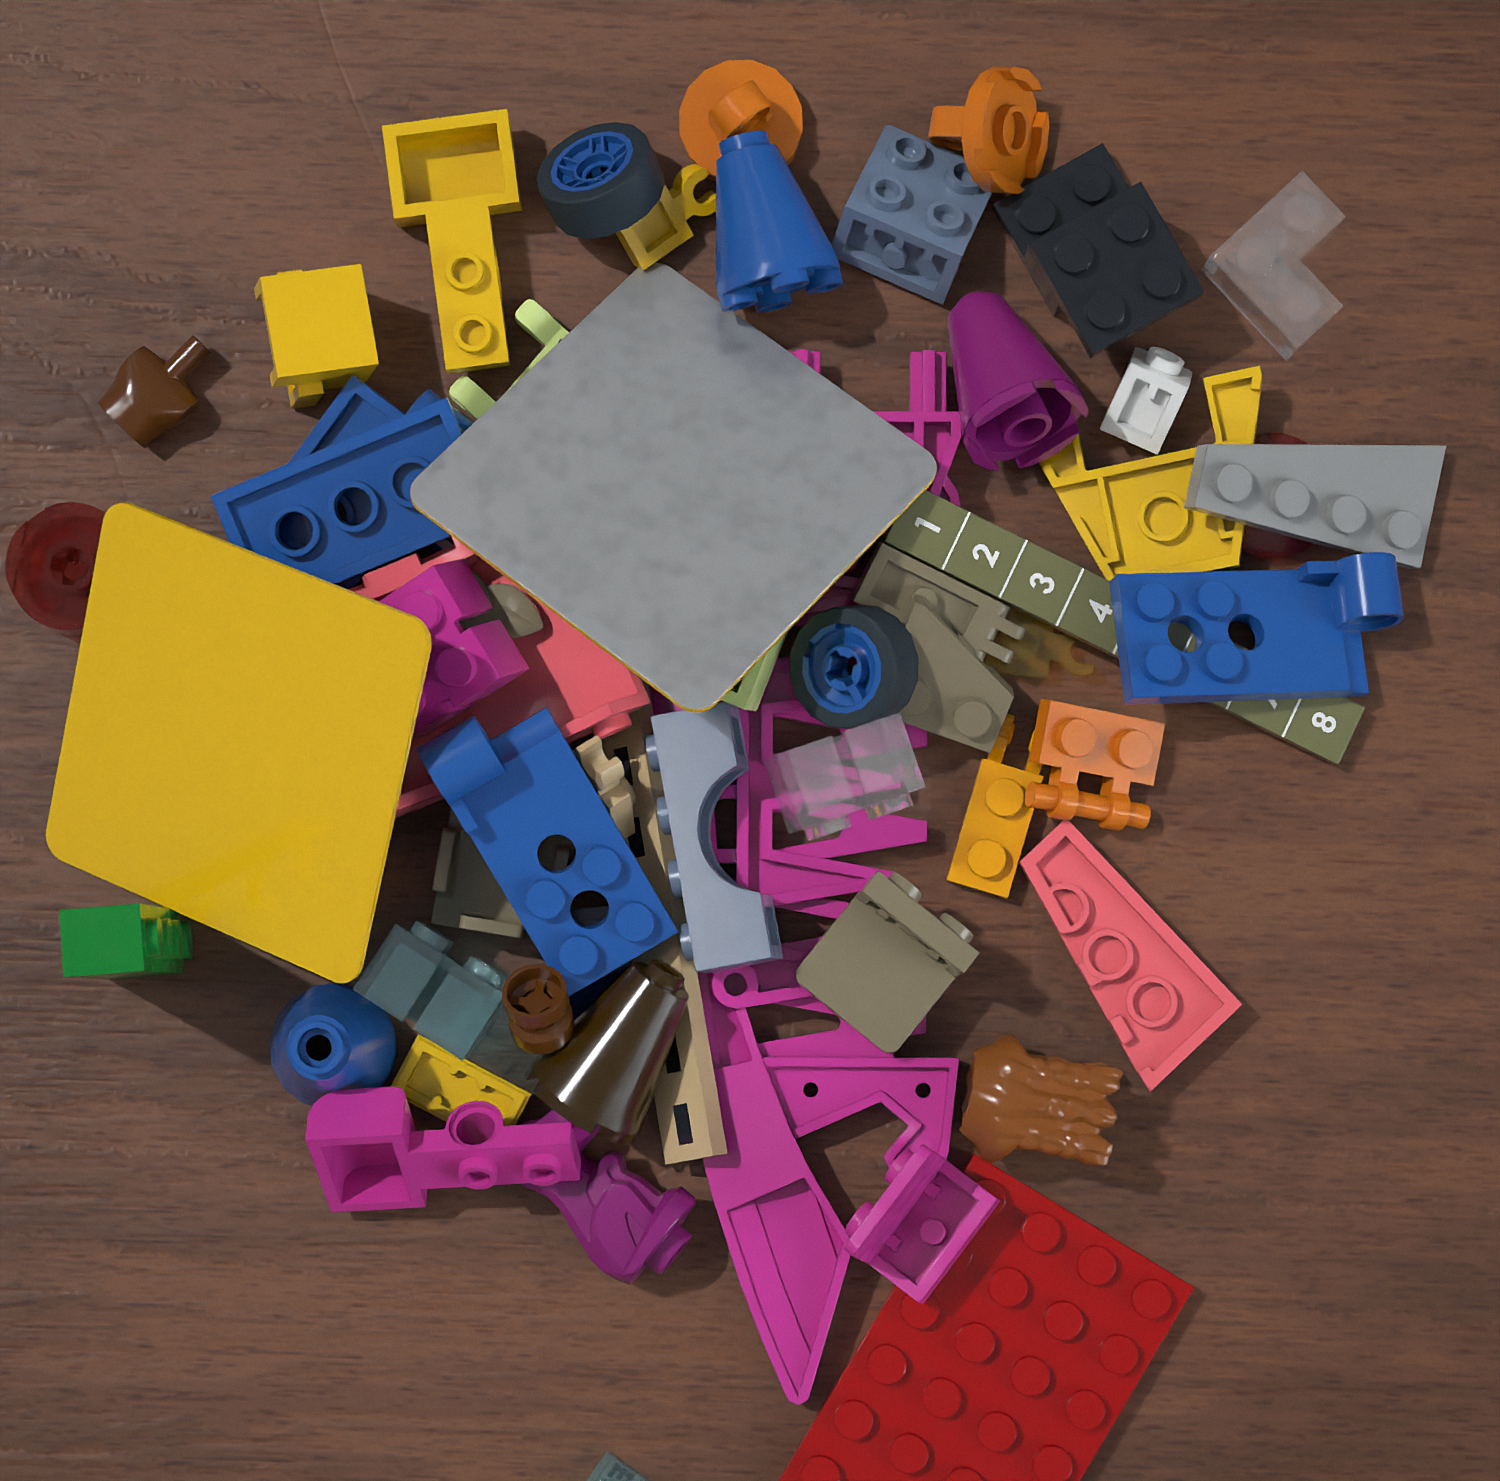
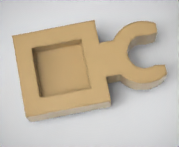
(609, 783)

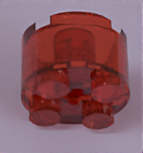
(38, 563)

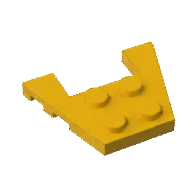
(1136, 509)

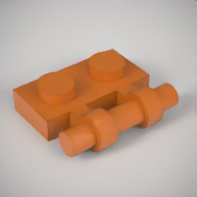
(1098, 744)

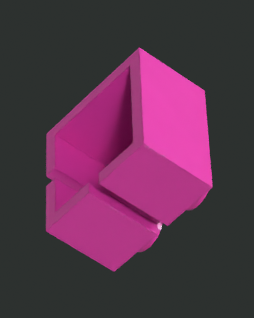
(461, 662)

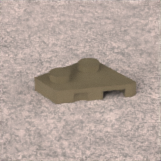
(954, 688)

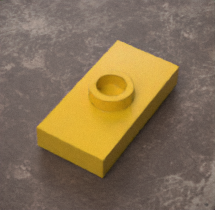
(443, 1082)

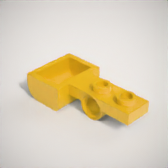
(453, 179)

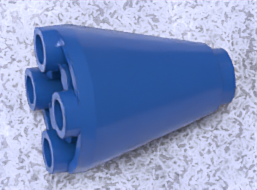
(766, 230)
(359, 1037)

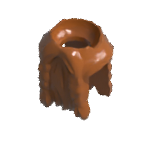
(1037, 1104)

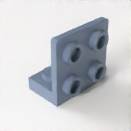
(911, 214)

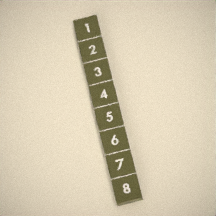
(1082, 607)

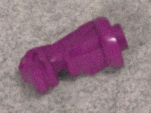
(619, 1214)

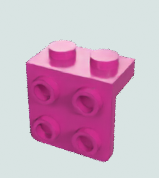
(919, 1221)

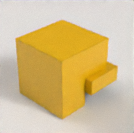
(317, 330)

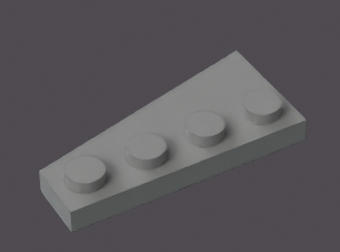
(1324, 494)

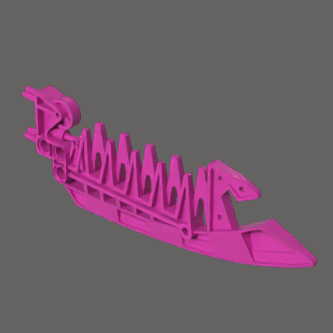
(766, 1197)

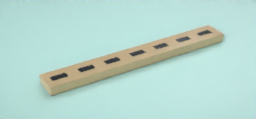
(687, 1087)

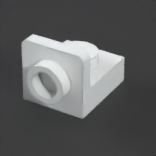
(1147, 398)

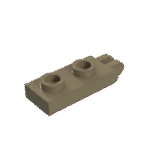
(895, 578)

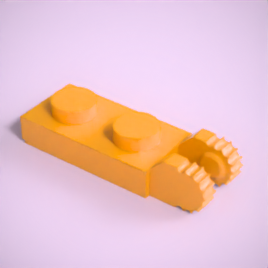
(994, 821)

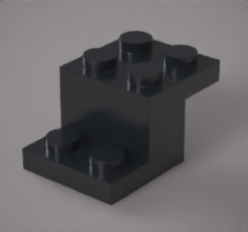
(1097, 250)

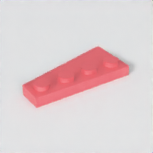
(1134, 964)

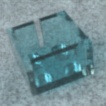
(445, 998)

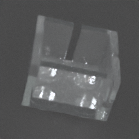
(843, 774)

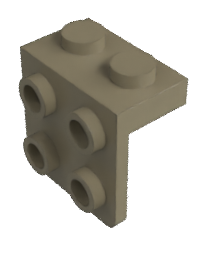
(886, 961)

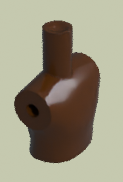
(152, 393)

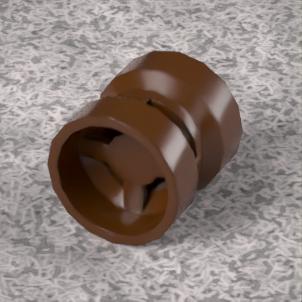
(538, 1008)

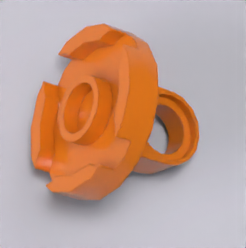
(738, 100)
(996, 129)

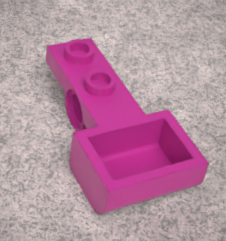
(379, 1161)

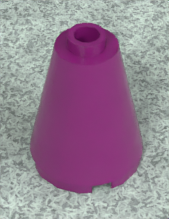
(1008, 386)

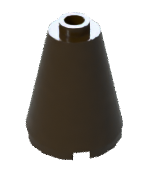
(615, 1052)

